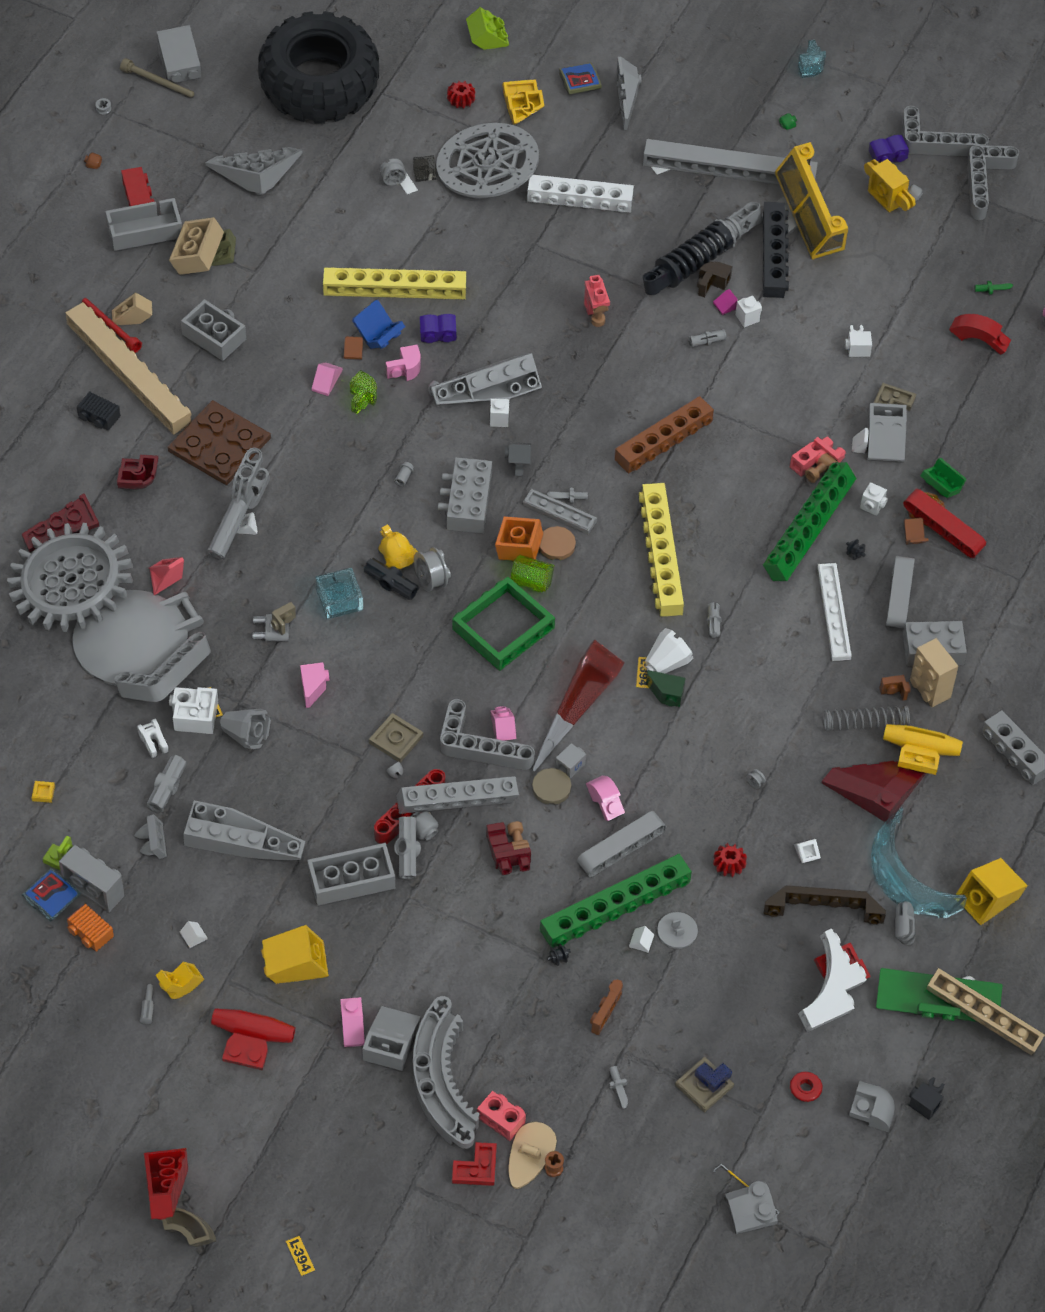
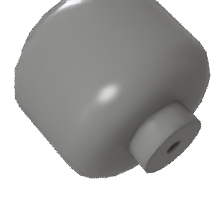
(915, 191)

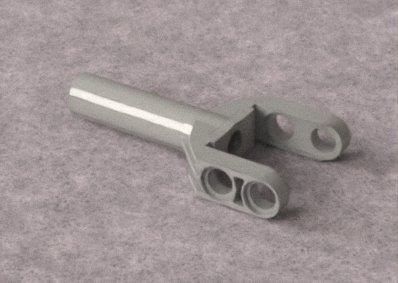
(242, 500)

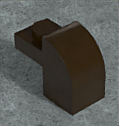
(713, 274)

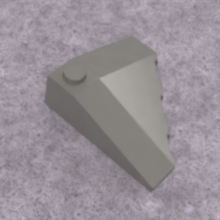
(258, 170)

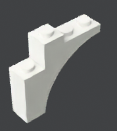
(840, 977)

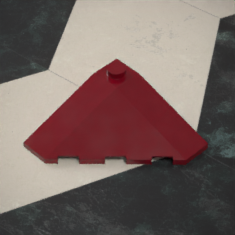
(875, 787)

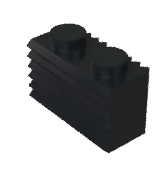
(98, 411)

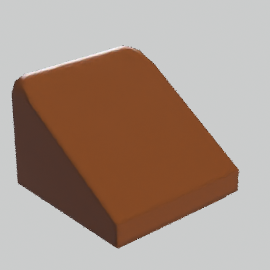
(353, 347)

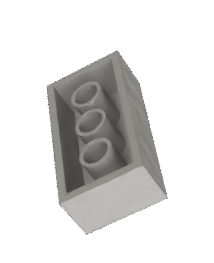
(351, 874)

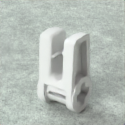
(152, 731)

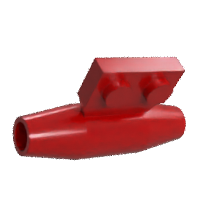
(250, 1035)

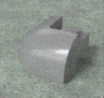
(873, 1106)

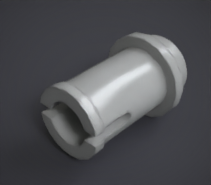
(404, 473)

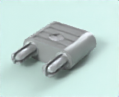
(269, 634)

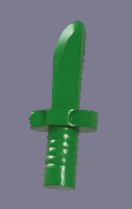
(989, 287)

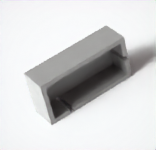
(141, 226)

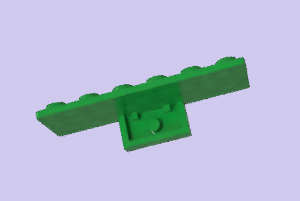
(907, 993)

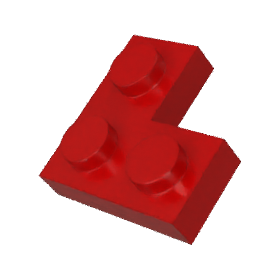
(477, 1172)

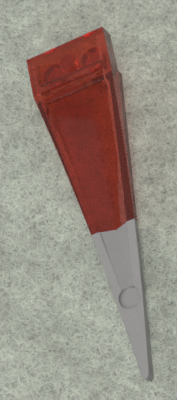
(591, 678)

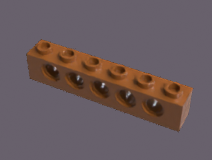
(664, 435)

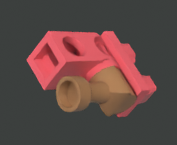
(596, 300)
(816, 452)

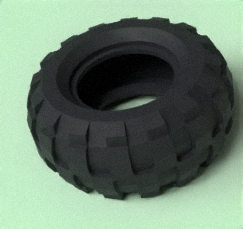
(318, 38)

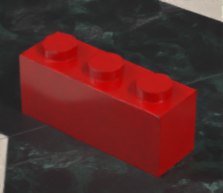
(136, 186)

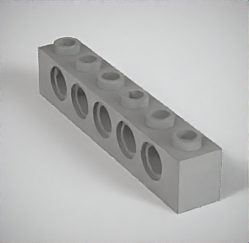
(457, 794)

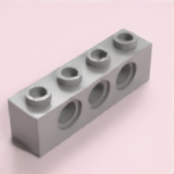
(1014, 737)

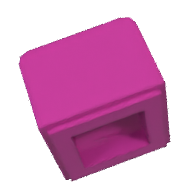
(726, 302)

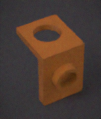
(914, 531)

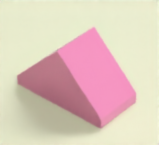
(326, 378)

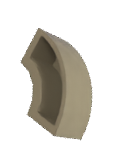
(191, 1226)

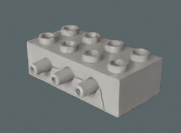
(467, 495)

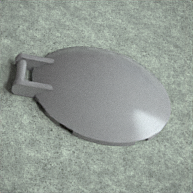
(135, 636)

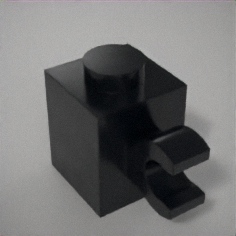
(926, 1098)

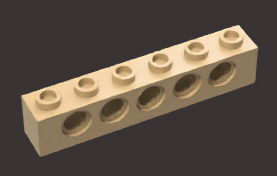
(985, 1011)

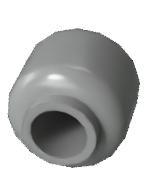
(425, 825)

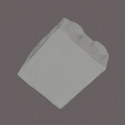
(178, 54)

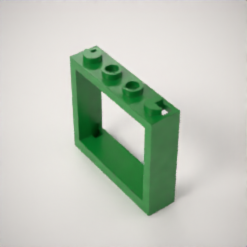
(518, 646)

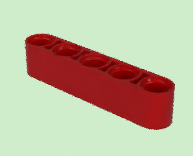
(944, 523)
(387, 821)

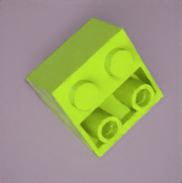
(487, 30)

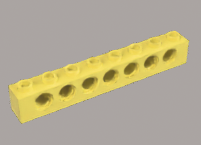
(394, 283)
(662, 550)

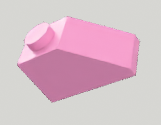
(313, 681)
(352, 1022)

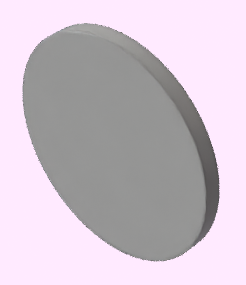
(677, 930)

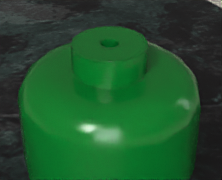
(788, 121)

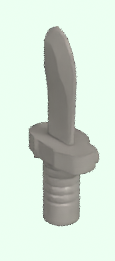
(572, 495)
(618, 1083)

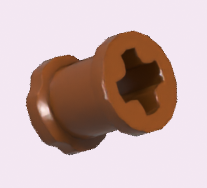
(550, 1159)

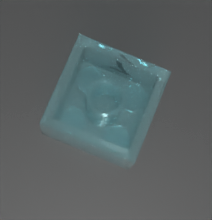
(339, 593)

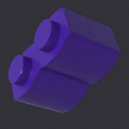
(891, 148)
(438, 328)

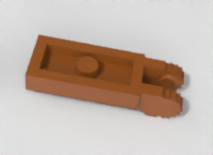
(606, 1006)

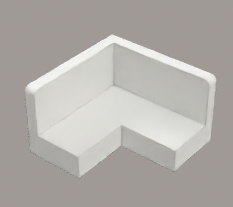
(197, 716)

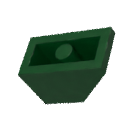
(666, 687)

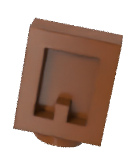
(895, 684)

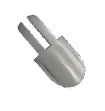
(905, 923)

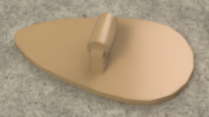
(529, 1152)

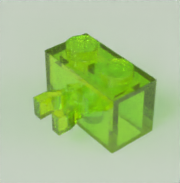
(532, 573)

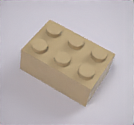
(196, 246)
(933, 672)

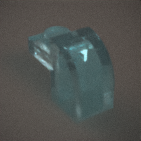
(813, 61)

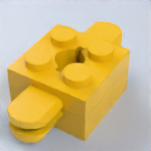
(888, 185)

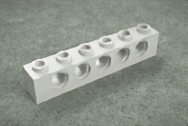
(580, 193)

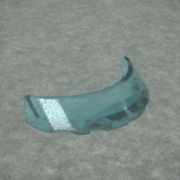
(900, 884)

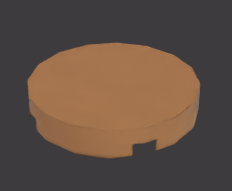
(557, 543)

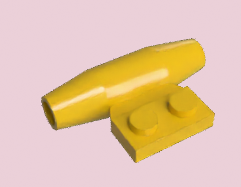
(921, 746)

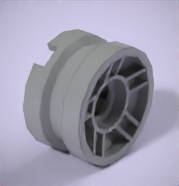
(393, 172)

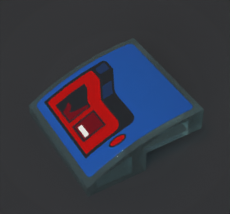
(51, 894)

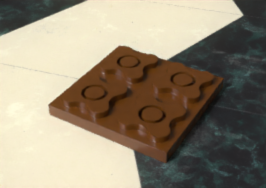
(218, 442)

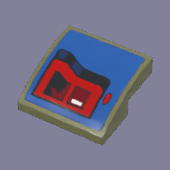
(580, 78)

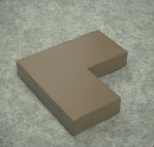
(893, 395)

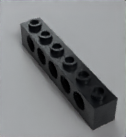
(774, 250)

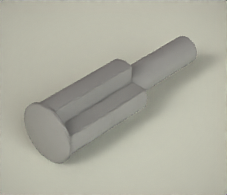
(147, 1006)

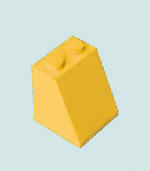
(991, 890)
(294, 956)

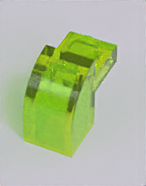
(365, 391)

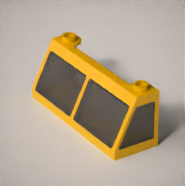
(818, 229)

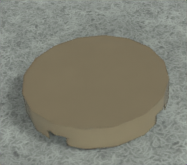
(551, 786)

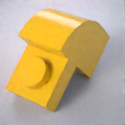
(180, 981)

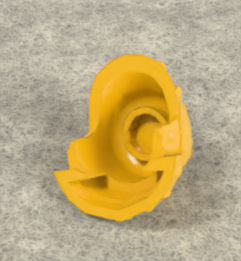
(396, 548)

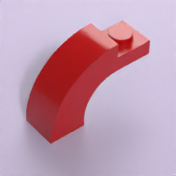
(982, 328)

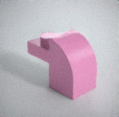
(407, 365)
(607, 795)

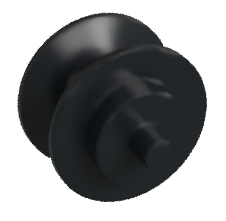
(856, 549)
(558, 954)

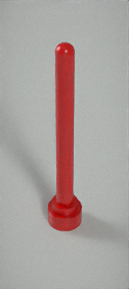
(132, 343)

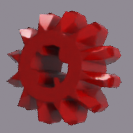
(461, 94)
(729, 860)

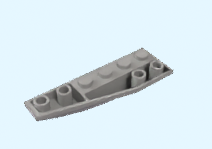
(494, 381)
(237, 834)

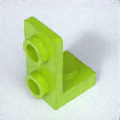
(56, 853)

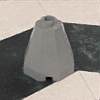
(247, 726)

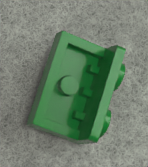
(944, 478)

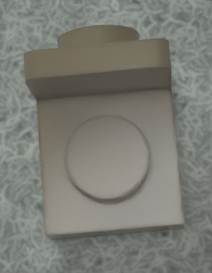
(281, 616)

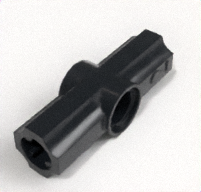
(391, 578)

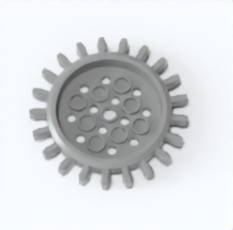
(80, 602)

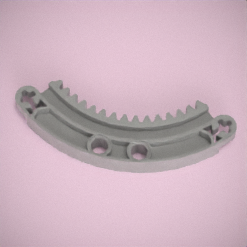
(443, 1104)

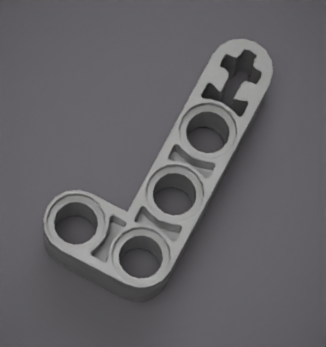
(900, 591)

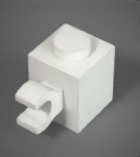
(858, 343)

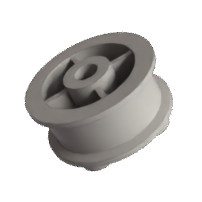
(431, 569)

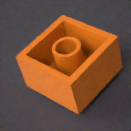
(518, 537)

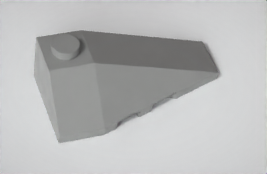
(627, 86)

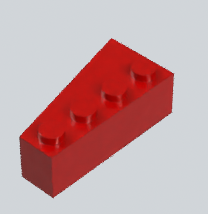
(165, 1180)

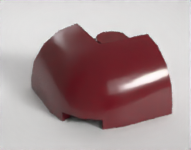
(137, 473)

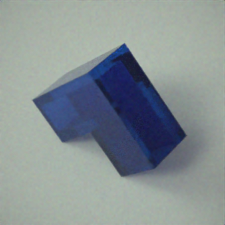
(713, 1078)

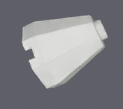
(668, 653)

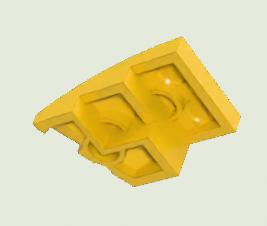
(522, 99)

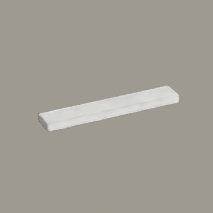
(834, 612)

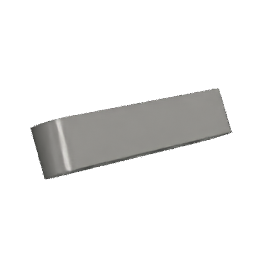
(621, 844)

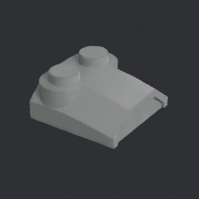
(752, 1207)

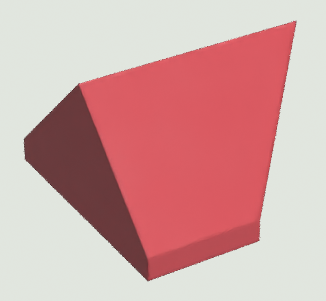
(166, 573)

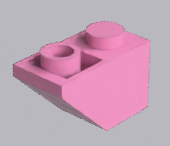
(503, 723)

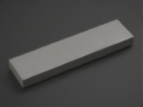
(560, 511)

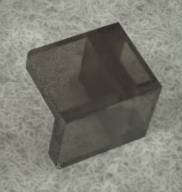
(424, 168)

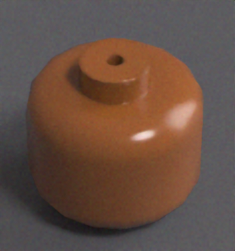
(93, 160)

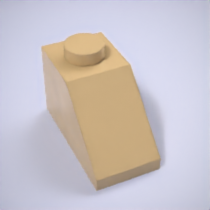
(132, 310)

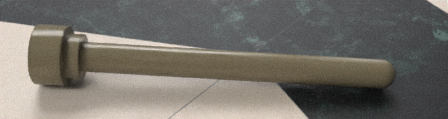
(128, 67)

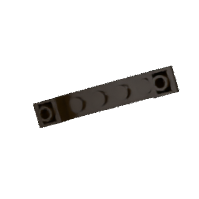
(873, 911)

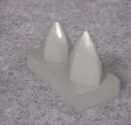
(155, 833)

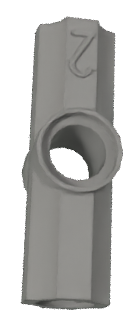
(166, 783)
(407, 847)

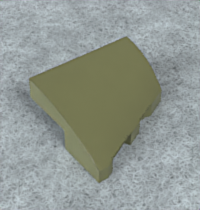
(225, 250)

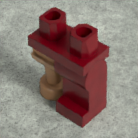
(508, 853)

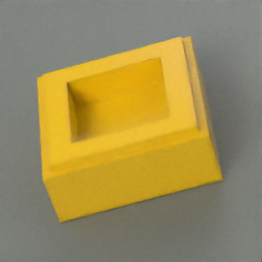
(43, 791)

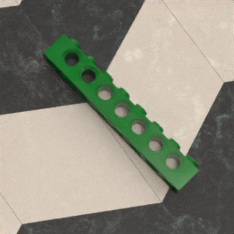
(809, 521)
(621, 892)

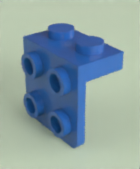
(376, 325)

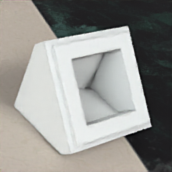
(193, 934)
(642, 939)

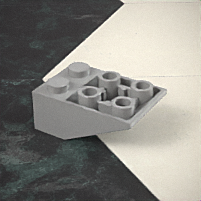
(886, 432)
(390, 1038)

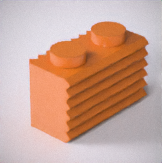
(90, 928)

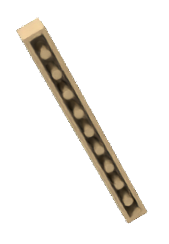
(128, 368)

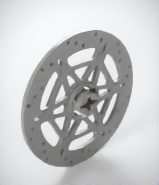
(487, 160)

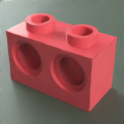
(497, 1118)

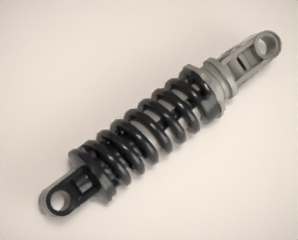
(700, 249)

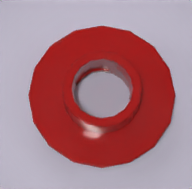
(806, 1078)

